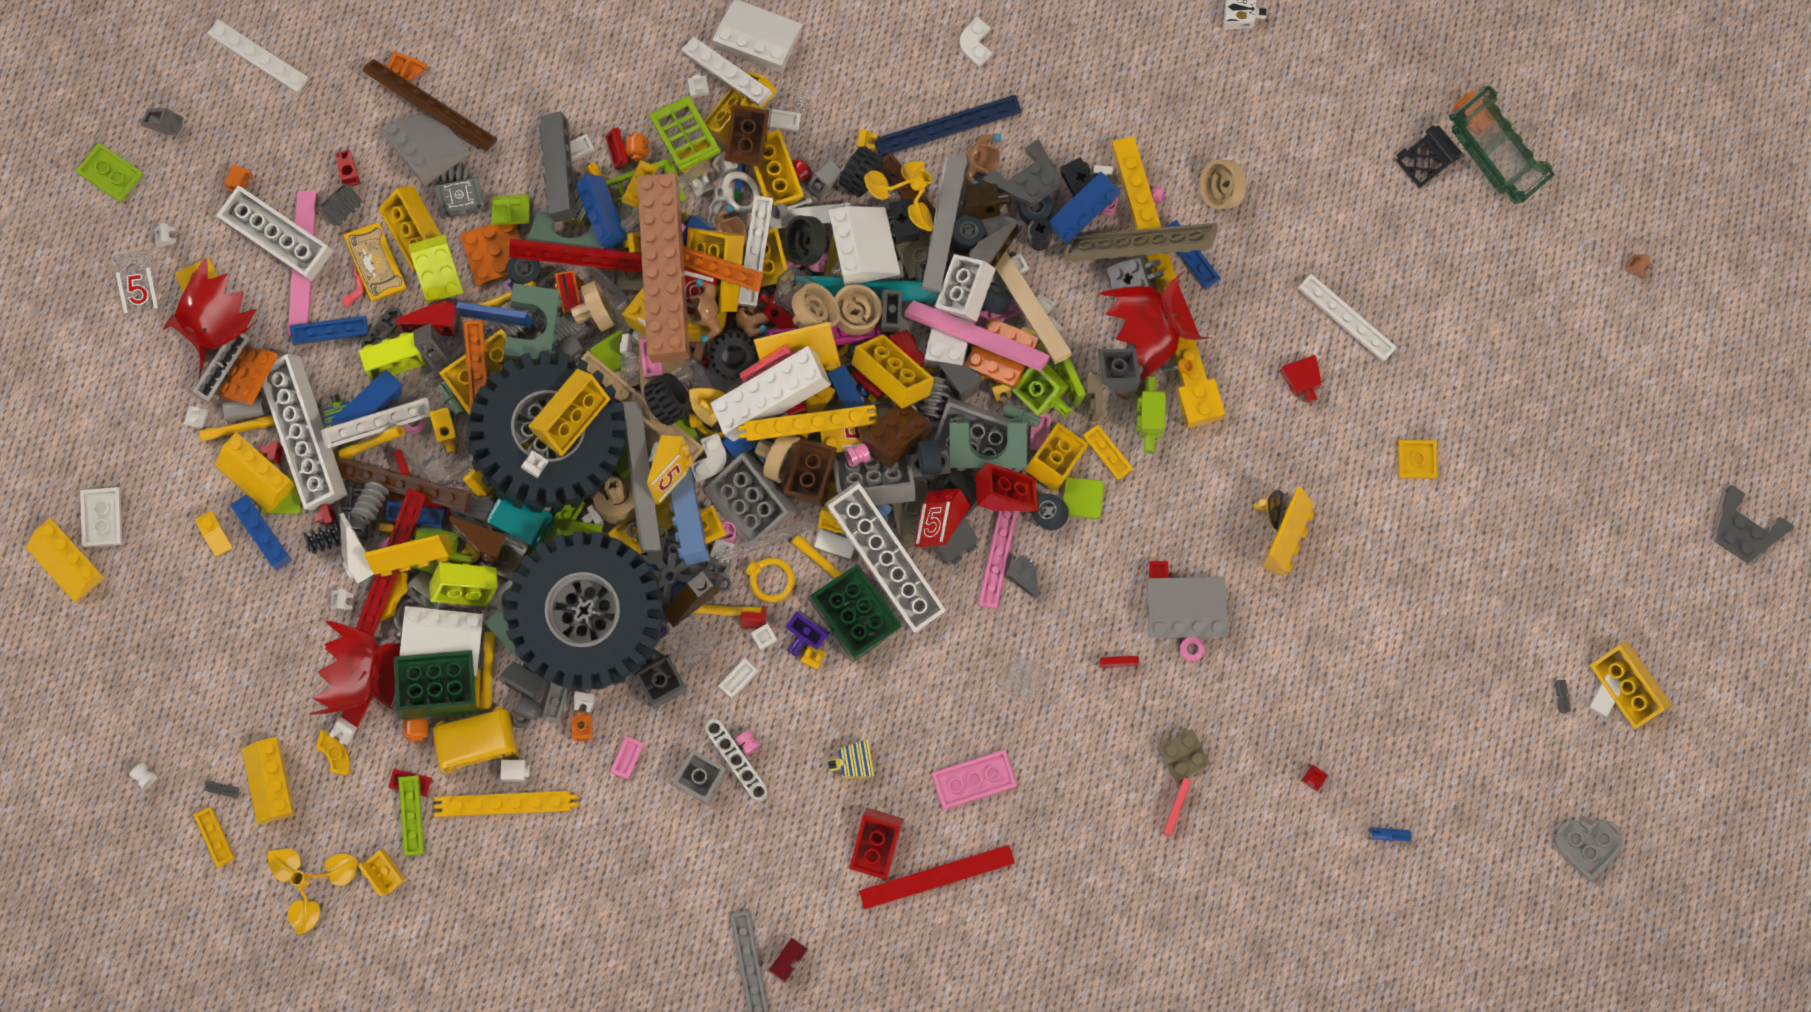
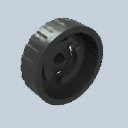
(805, 232)

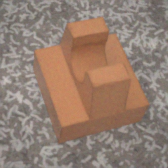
(1638, 264)

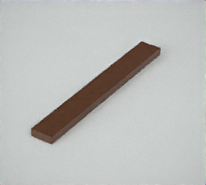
(430, 105)
(892, 171)
(399, 483)

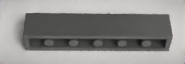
(558, 166)

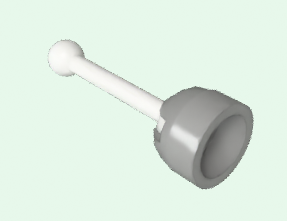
(780, 210)

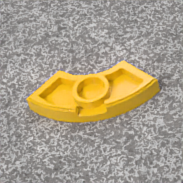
(399, 589)
(336, 753)

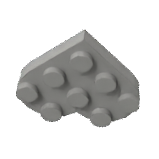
(1589, 846)

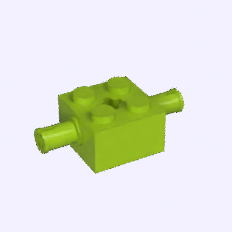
(1043, 391)
(1151, 415)
(457, 558)

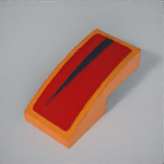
(567, 290)

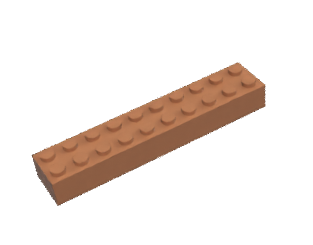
(663, 268)

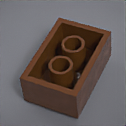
(896, 434)

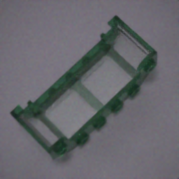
(1498, 148)

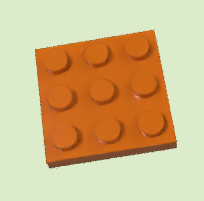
(489, 251)
(997, 366)
(247, 375)

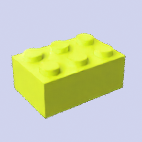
(435, 268)
(394, 354)
(463, 584)

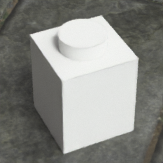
(514, 770)

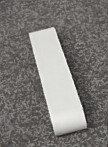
(819, 212)
(731, 752)

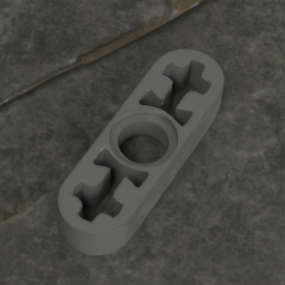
(369, 339)

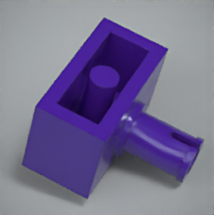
(806, 631)

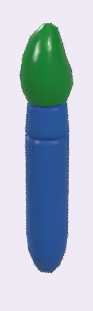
(738, 185)

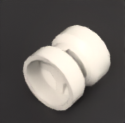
(143, 776)

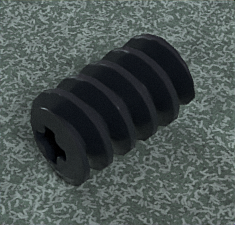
(1039, 233)
(323, 538)

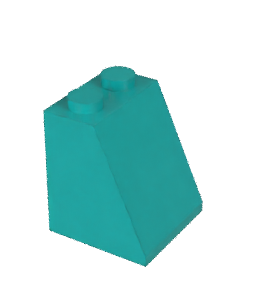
(520, 524)

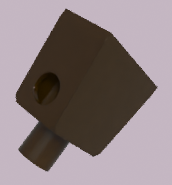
(985, 200)

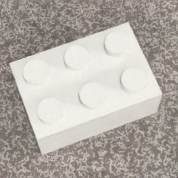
(965, 287)

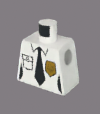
(1242, 14)

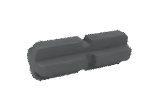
(1562, 691)
(218, 788)

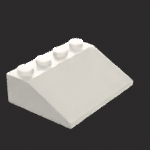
(757, 35)
(863, 244)
(440, 632)

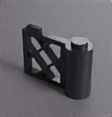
(1440, 145)

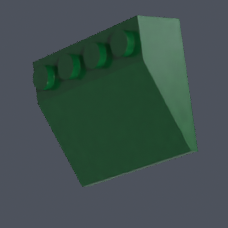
(855, 612)
(435, 685)

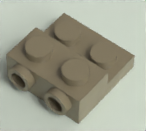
(1094, 395)
(1183, 754)

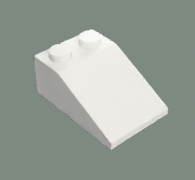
(945, 348)
(353, 552)

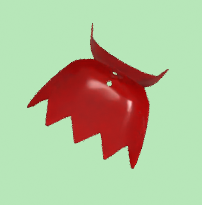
(208, 307)
(1146, 322)
(354, 654)

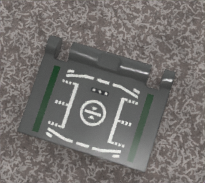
(459, 197)

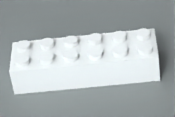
(275, 233)
(771, 392)

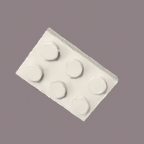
(101, 517)

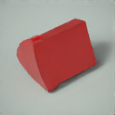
(754, 620)

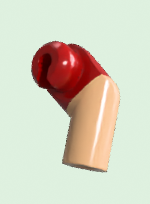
(698, 353)

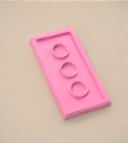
(974, 779)

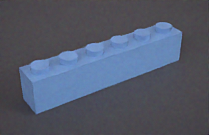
(688, 521)

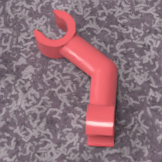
(350, 298)

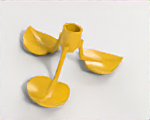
(918, 178)
(285, 866)

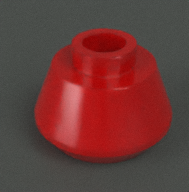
(802, 170)

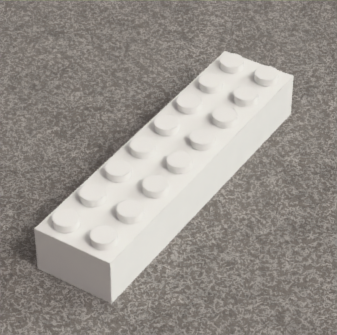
(301, 435)
(885, 557)

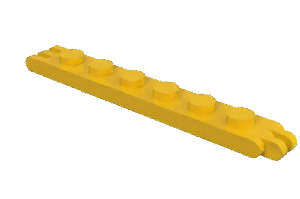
(807, 423)
(505, 803)

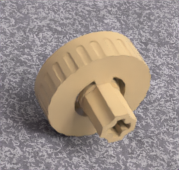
(1232, 183)
(821, 304)
(595, 307)
(851, 316)
(778, 456)
(615, 493)

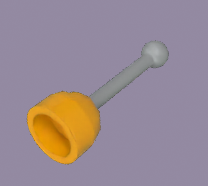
(1184, 366)

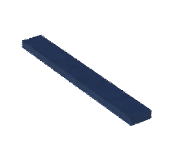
(948, 125)

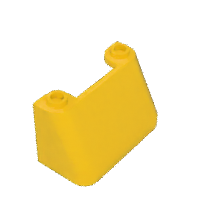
(475, 740)

